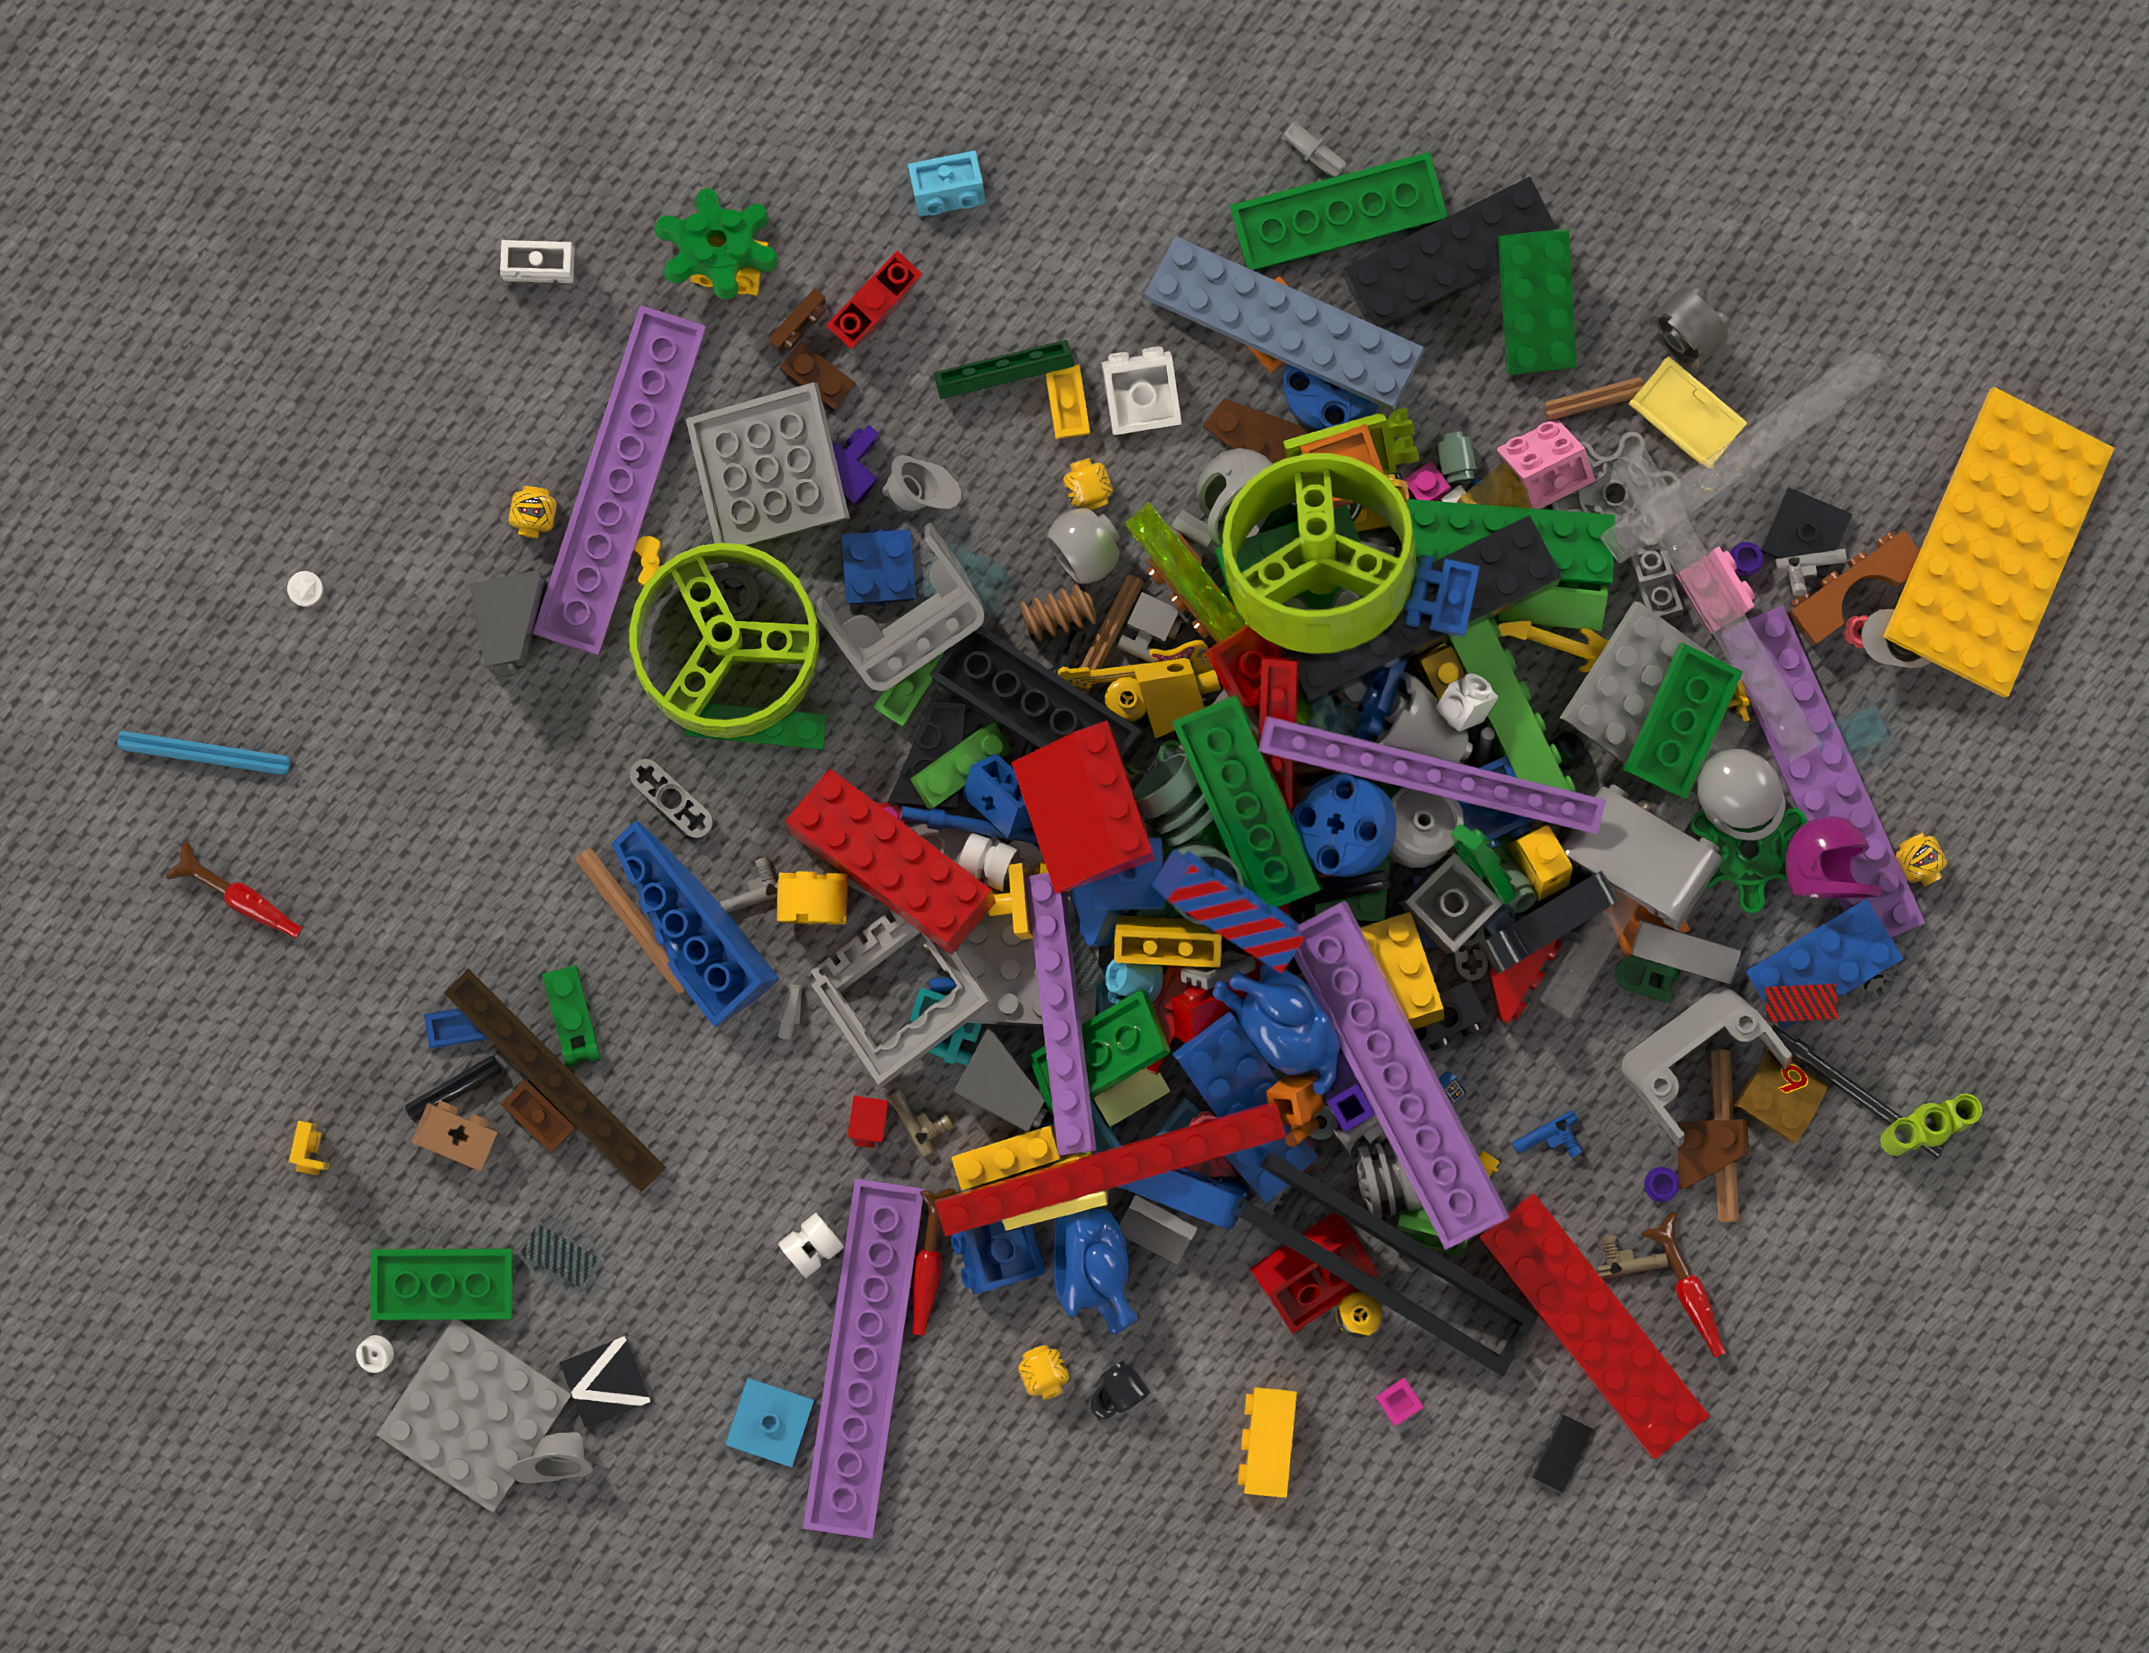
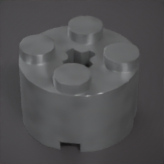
(1690, 326)

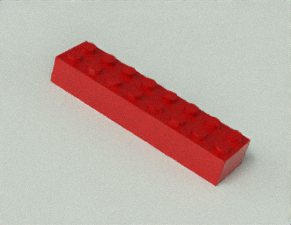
(1593, 1326)

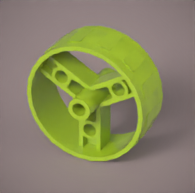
(1313, 483)
(691, 572)

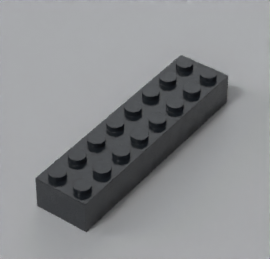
(1511, 570)

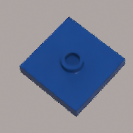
(1131, 887)

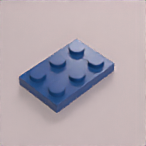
(1226, 1068)

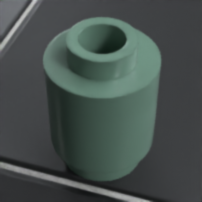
(1456, 458)
(1522, 887)

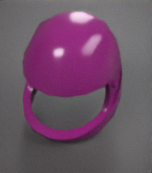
(1821, 858)

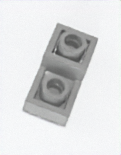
(1656, 582)

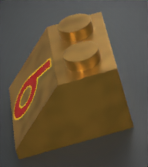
(1781, 1097)

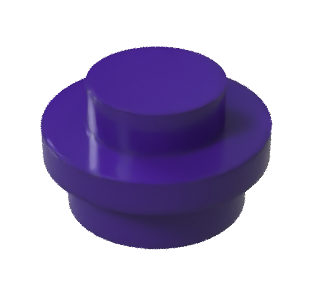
(1747, 558)
(1661, 1184)

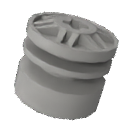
(1384, 1181)

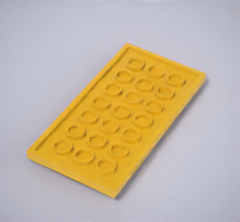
(1998, 542)

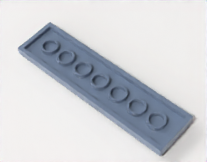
(1284, 323)

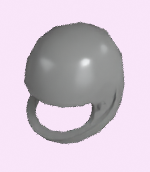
(1228, 470)
(1741, 792)

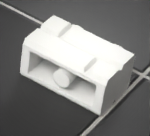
(537, 261)

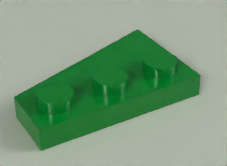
(1482, 861)

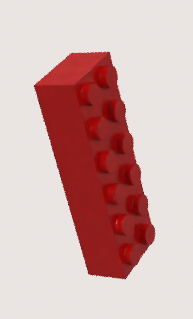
(890, 861)

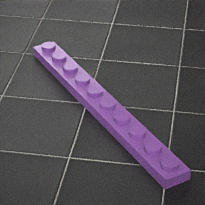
(1431, 775)

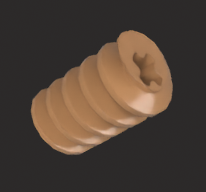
(1058, 612)

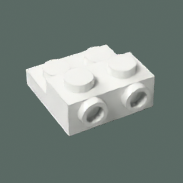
(1141, 391)

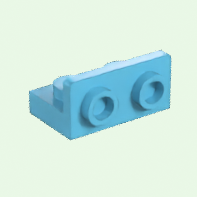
(947, 183)

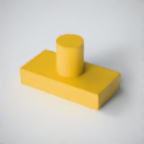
(1015, 902)

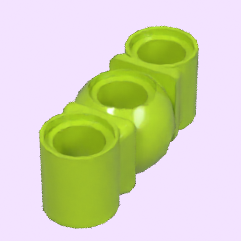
(1944, 1117)

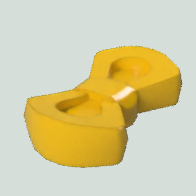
(648, 549)

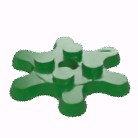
(721, 262)
(1752, 873)

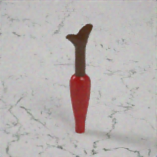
(236, 895)
(928, 1264)
(1688, 1287)

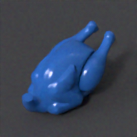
(1284, 1023)
(1092, 1266)

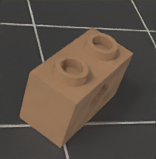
(469, 1150)

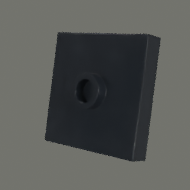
(1805, 527)

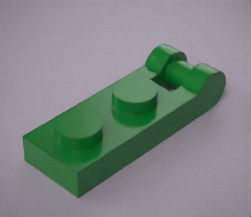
(571, 1015)

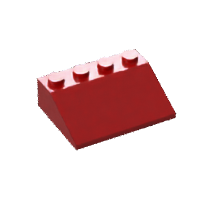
(1083, 808)

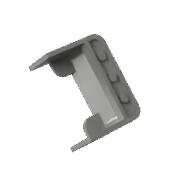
(918, 636)
(1649, 1062)

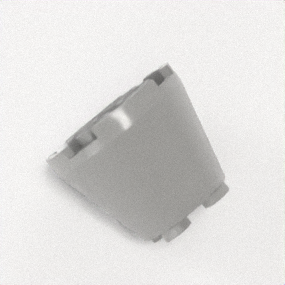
(1419, 727)

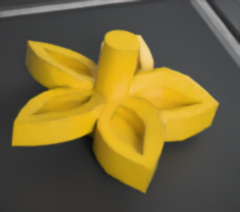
(1740, 699)

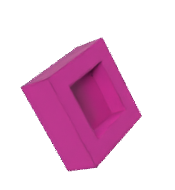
(1427, 484)
(1399, 1402)

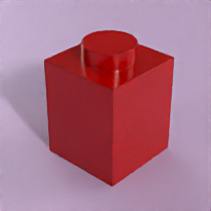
(867, 1121)

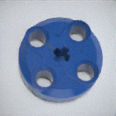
(1322, 398)
(1346, 824)

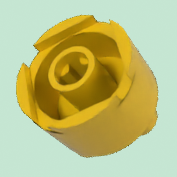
(812, 898)

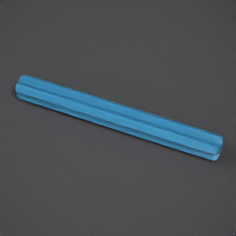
(203, 753)

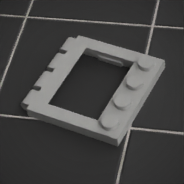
(924, 1032)

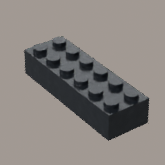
(1443, 256)
(1024, 694)

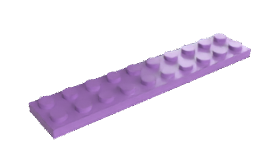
(619, 480)
(1829, 781)
(1397, 1077)
(863, 1358)

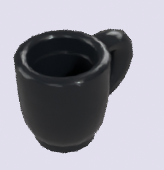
(1122, 1387)

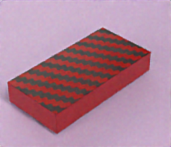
(1801, 1002)

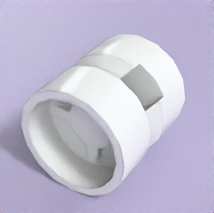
(988, 861)
(820, 1236)

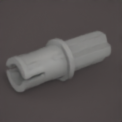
(1314, 150)

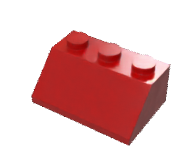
(1301, 1287)

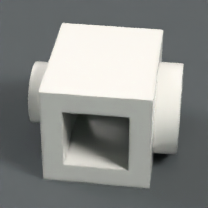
(1467, 702)

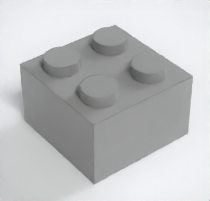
(1450, 903)

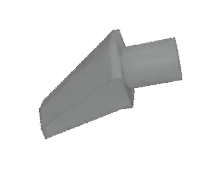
(790, 1012)

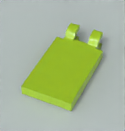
(1382, 434)

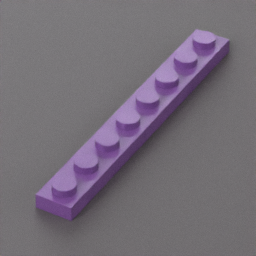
(1060, 1017)

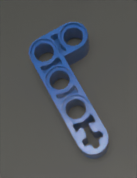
(1194, 1194)

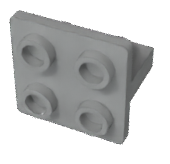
(1158, 1227)

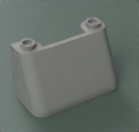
(1644, 858)

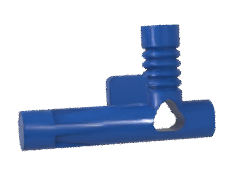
(1552, 1136)

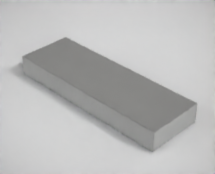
(1685, 952)

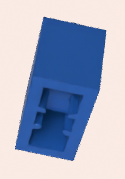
(997, 795)

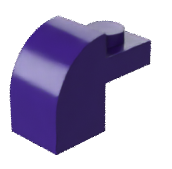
(855, 478)
(1347, 1096)

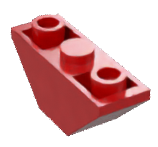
(875, 301)
(1512, 984)

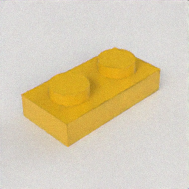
(1067, 403)

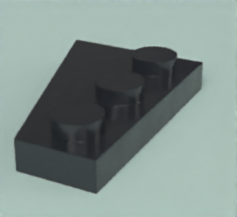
(938, 734)

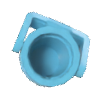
(1131, 977)

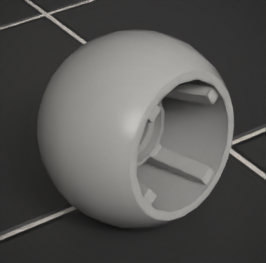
(1084, 544)

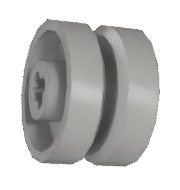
(1425, 844)

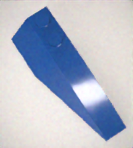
(699, 937)

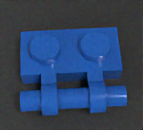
(1453, 598)

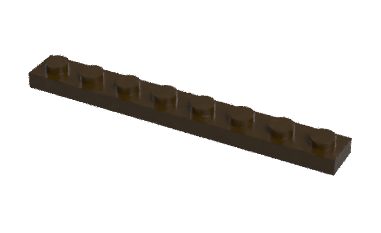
(555, 1080)

